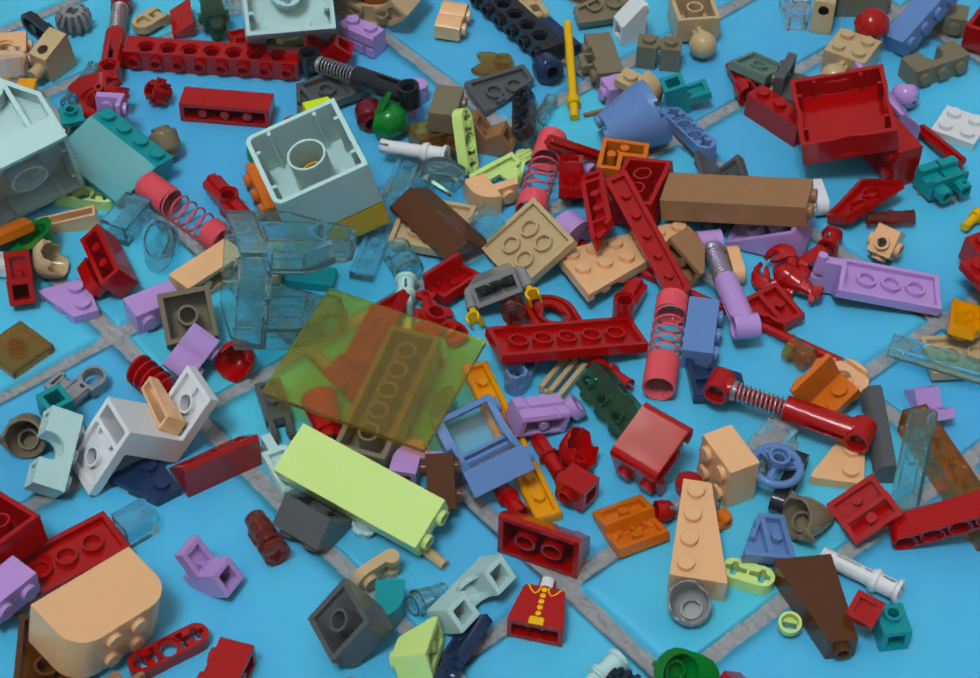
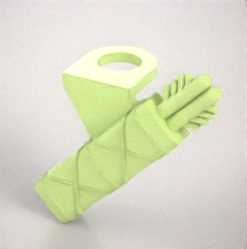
(506, 167)

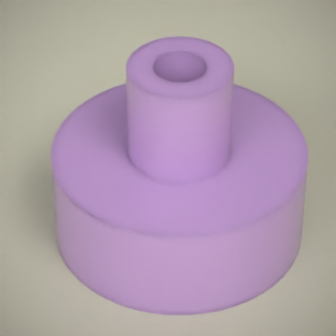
(575, 407)

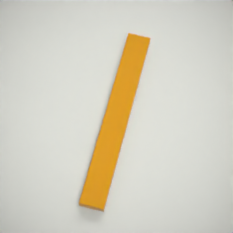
(532, 484)

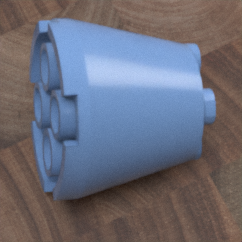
(634, 117)

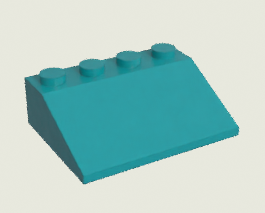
(116, 154)

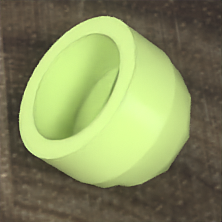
(789, 619)

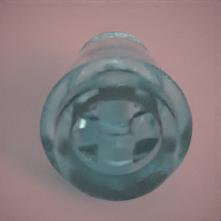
(423, 598)

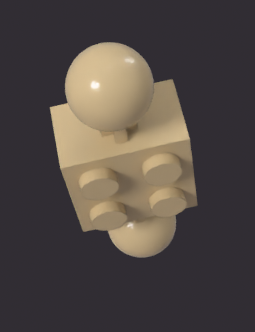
(697, 23)
(849, 48)

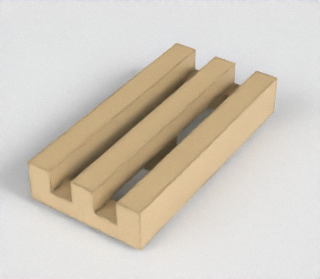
(557, 369)

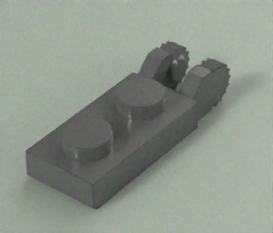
(274, 413)

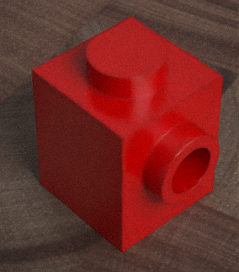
(576, 487)

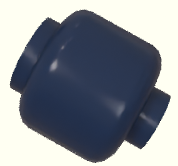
(547, 68)

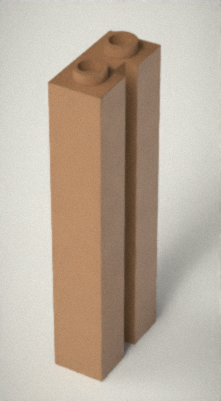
(738, 199)

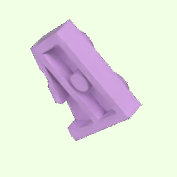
(71, 300)

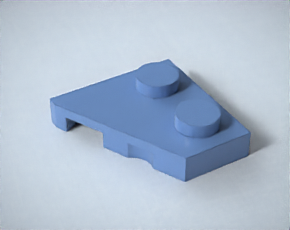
(768, 540)

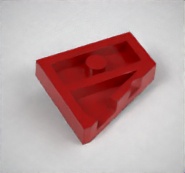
(776, 307)

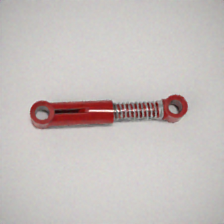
(115, 37)
(854, 431)

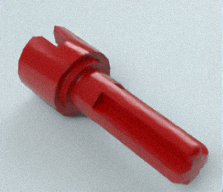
(742, 85)

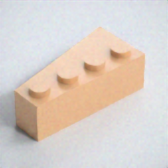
(698, 542)

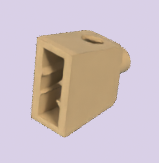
(822, 23)
(51, 56)

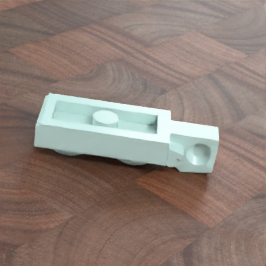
(270, 456)

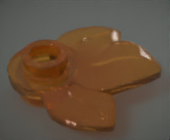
(492, 62)

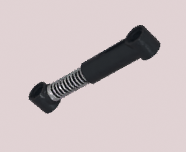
(404, 92)

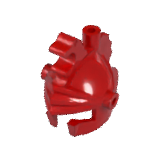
(90, 84)

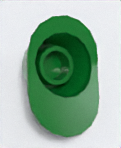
(42, 231)
(684, 664)

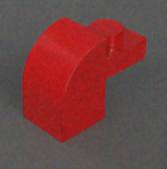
(335, 48)
(570, 176)
(20, 277)

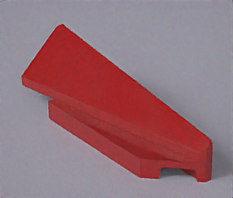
(597, 206)

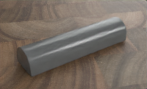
(881, 447)

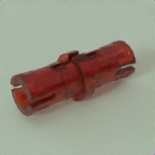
(890, 218)

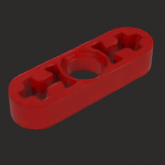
(174, 640)

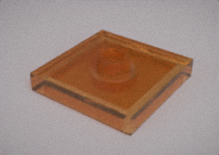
(22, 349)

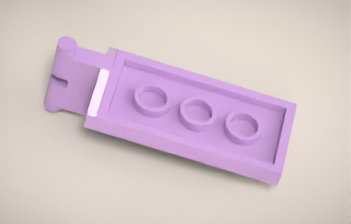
(878, 284)

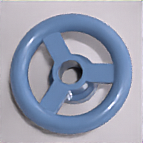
(779, 460)

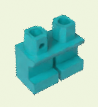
(942, 179)

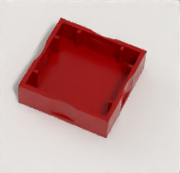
(844, 115)

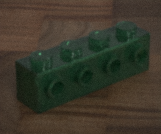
(608, 396)

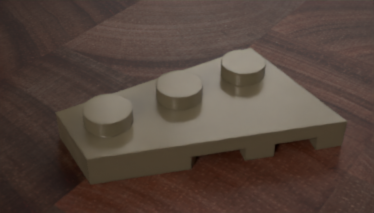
(596, 12)

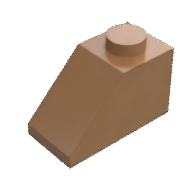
(689, 254)

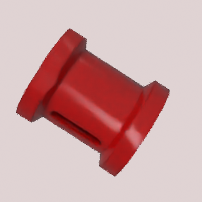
(831, 241)

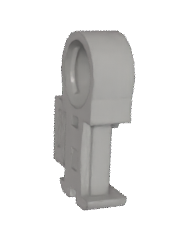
(80, 390)

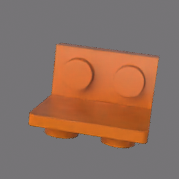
(825, 386)

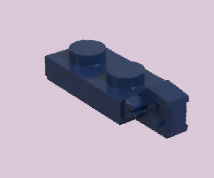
(461, 648)

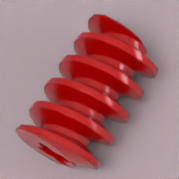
(142, 368)

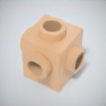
(882, 235)

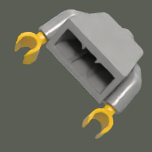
(497, 285)

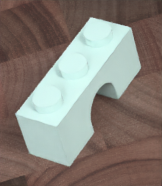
(62, 431)
(483, 579)

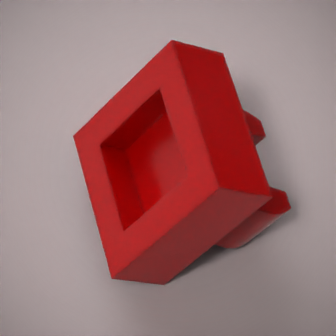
(864, 610)

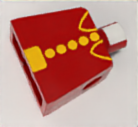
(538, 613)

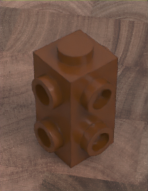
(440, 477)

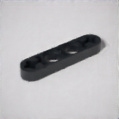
(523, 113)

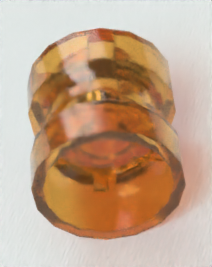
(798, 353)

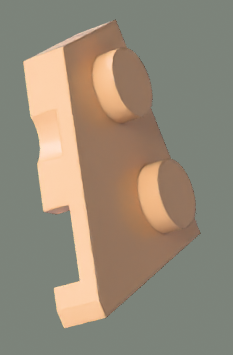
(839, 468)

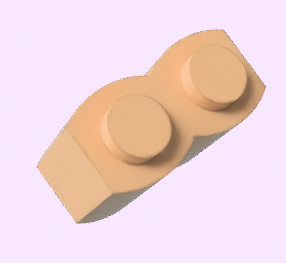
(452, 20)

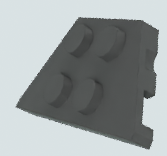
(327, 86)

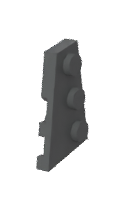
(497, 88)

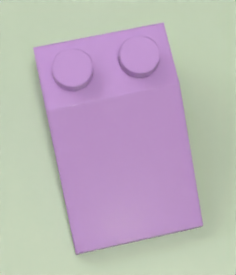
(761, 238)

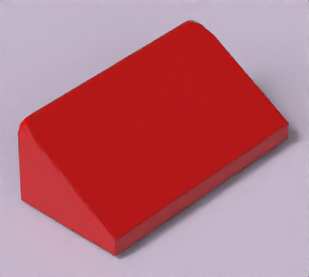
(182, 20)

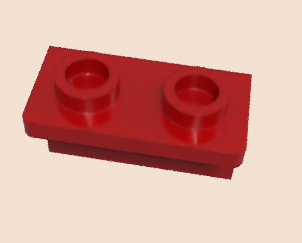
(449, 278)

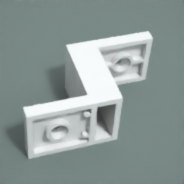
(130, 429)

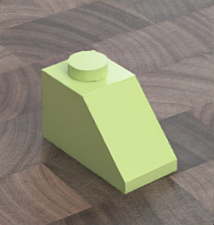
(418, 650)

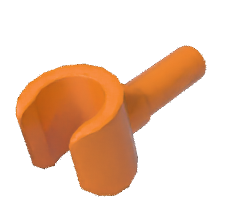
(724, 519)

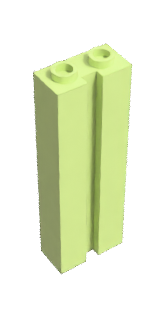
(362, 489)

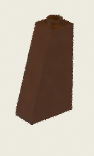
(816, 595)

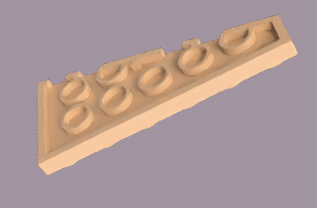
(613, 263)

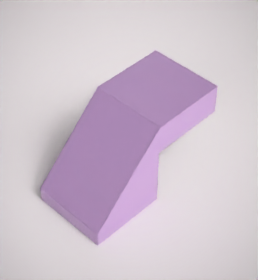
(931, 396)

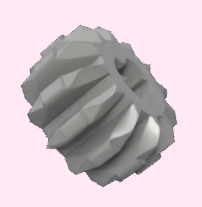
(73, 19)

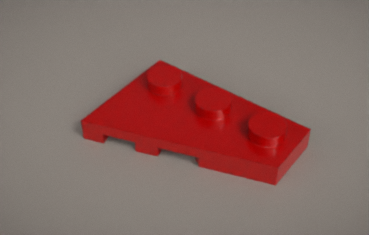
(863, 198)

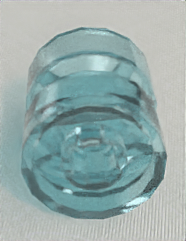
(401, 257)

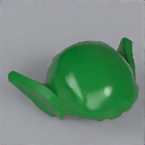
(389, 119)

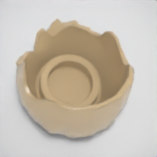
(48, 261)

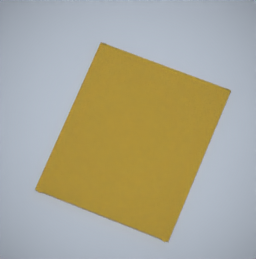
(375, 369)

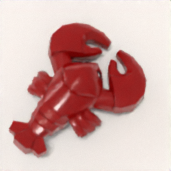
(786, 274)
(435, 313)

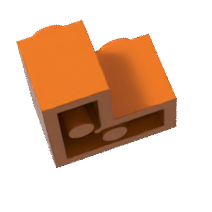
(614, 152)

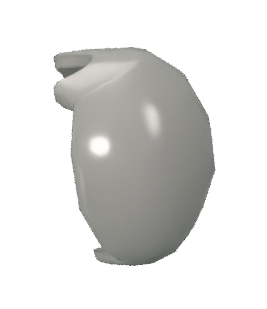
(689, 603)

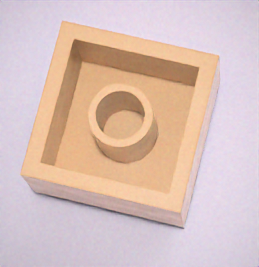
(728, 466)

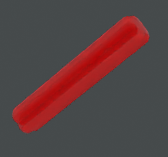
(940, 144)
(569, 147)

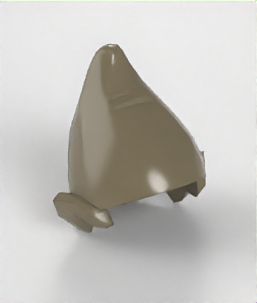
(21, 436)
(807, 515)

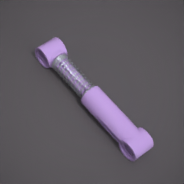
(742, 319)

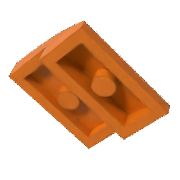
(15, 229)
(630, 526)

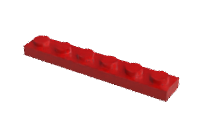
(646, 232)

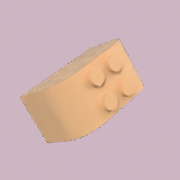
(97, 616)

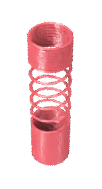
(545, 160)
(166, 200)
(661, 363)

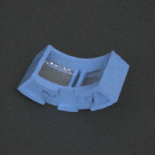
(484, 445)

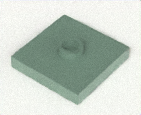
(754, 67)

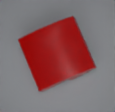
(864, 509)

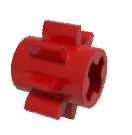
(158, 91)

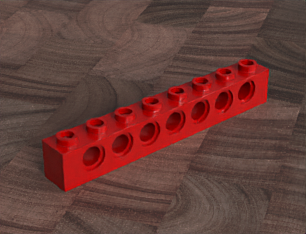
(211, 58)

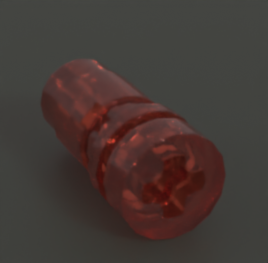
(510, 304)
(265, 537)

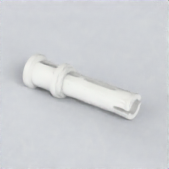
(419, 151)
(874, 580)

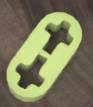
(748, 575)

